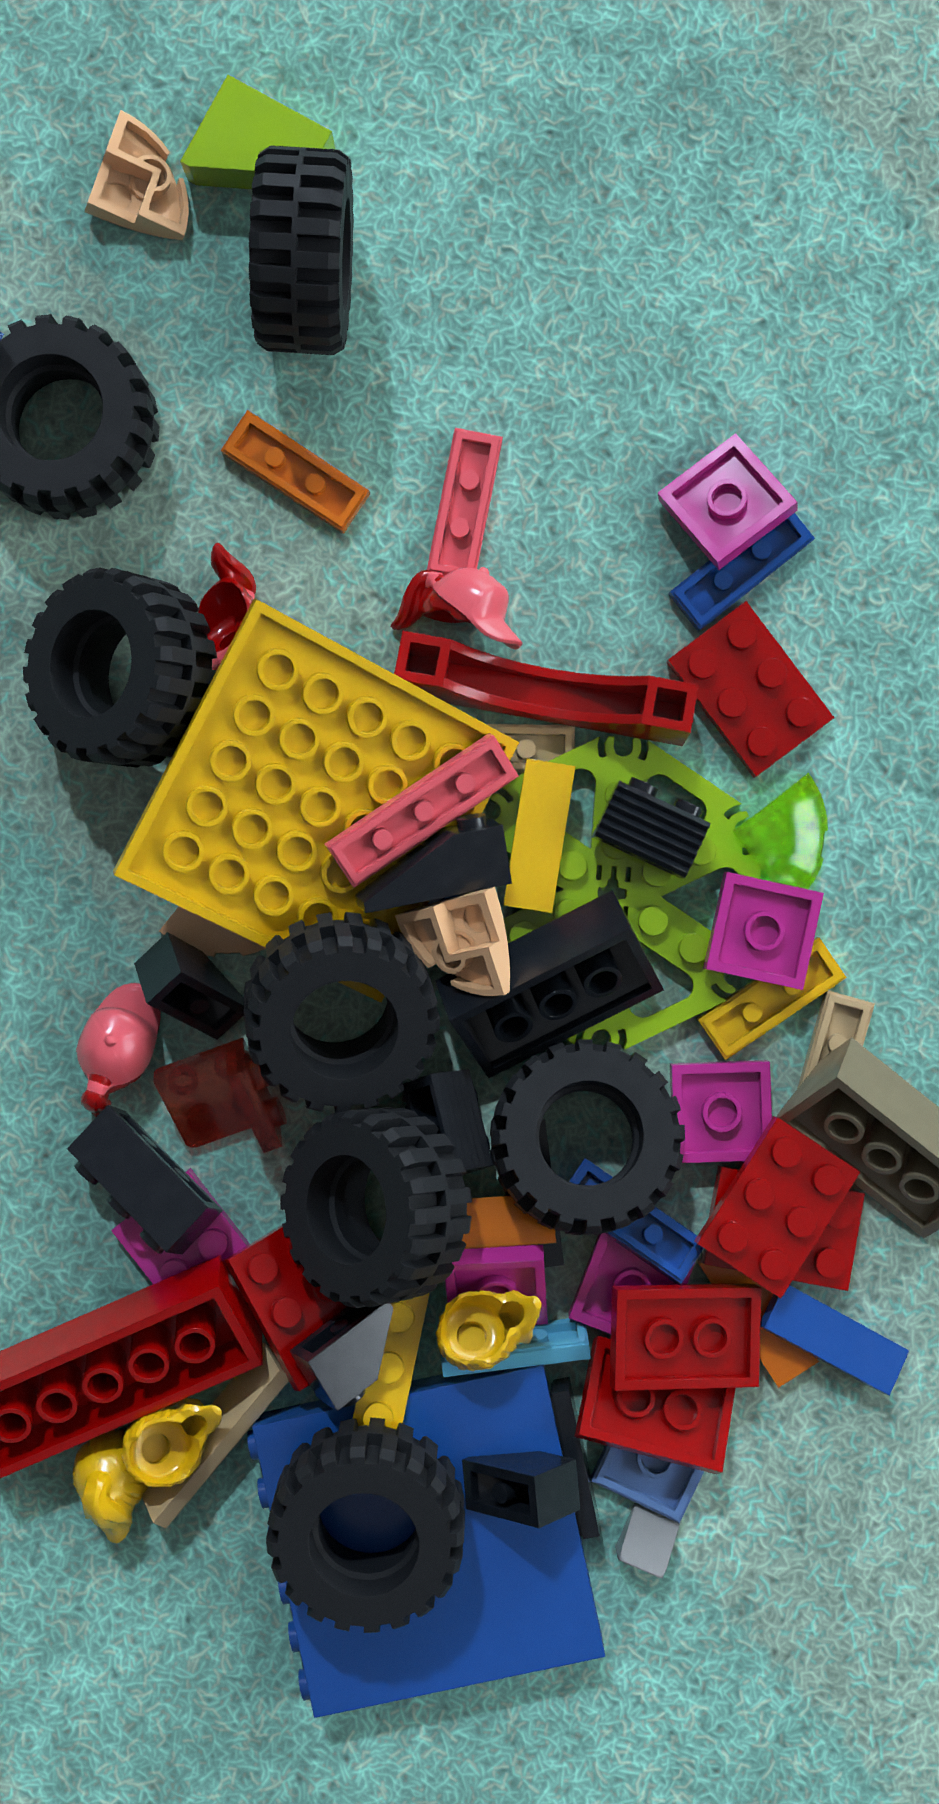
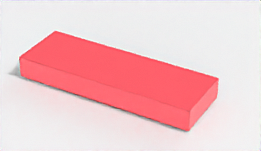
(465, 501)

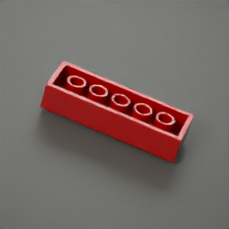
(123, 1363)

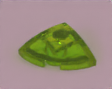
(788, 834)

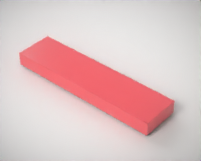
(421, 810)

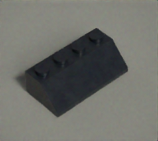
(559, 985)

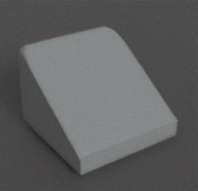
(647, 1540)

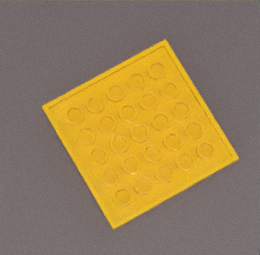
(276, 765)

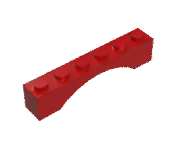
(618, 705)

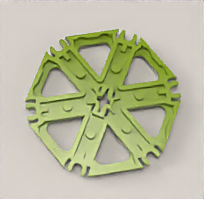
(653, 918)

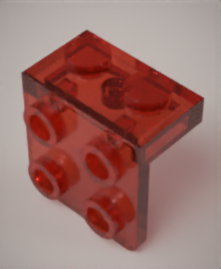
(220, 1096)

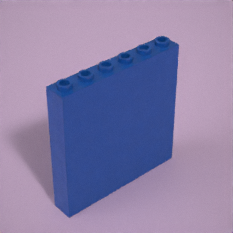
(519, 1590)

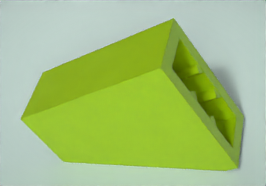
(238, 129)

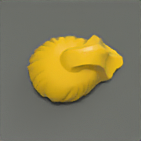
(485, 1327)
(169, 1442)
(105, 1486)

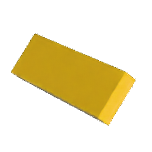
(539, 835)
(765, 1005)

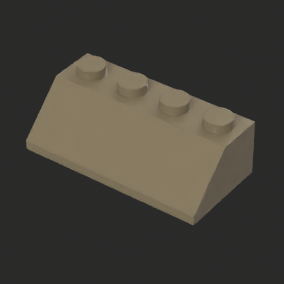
(878, 1127)

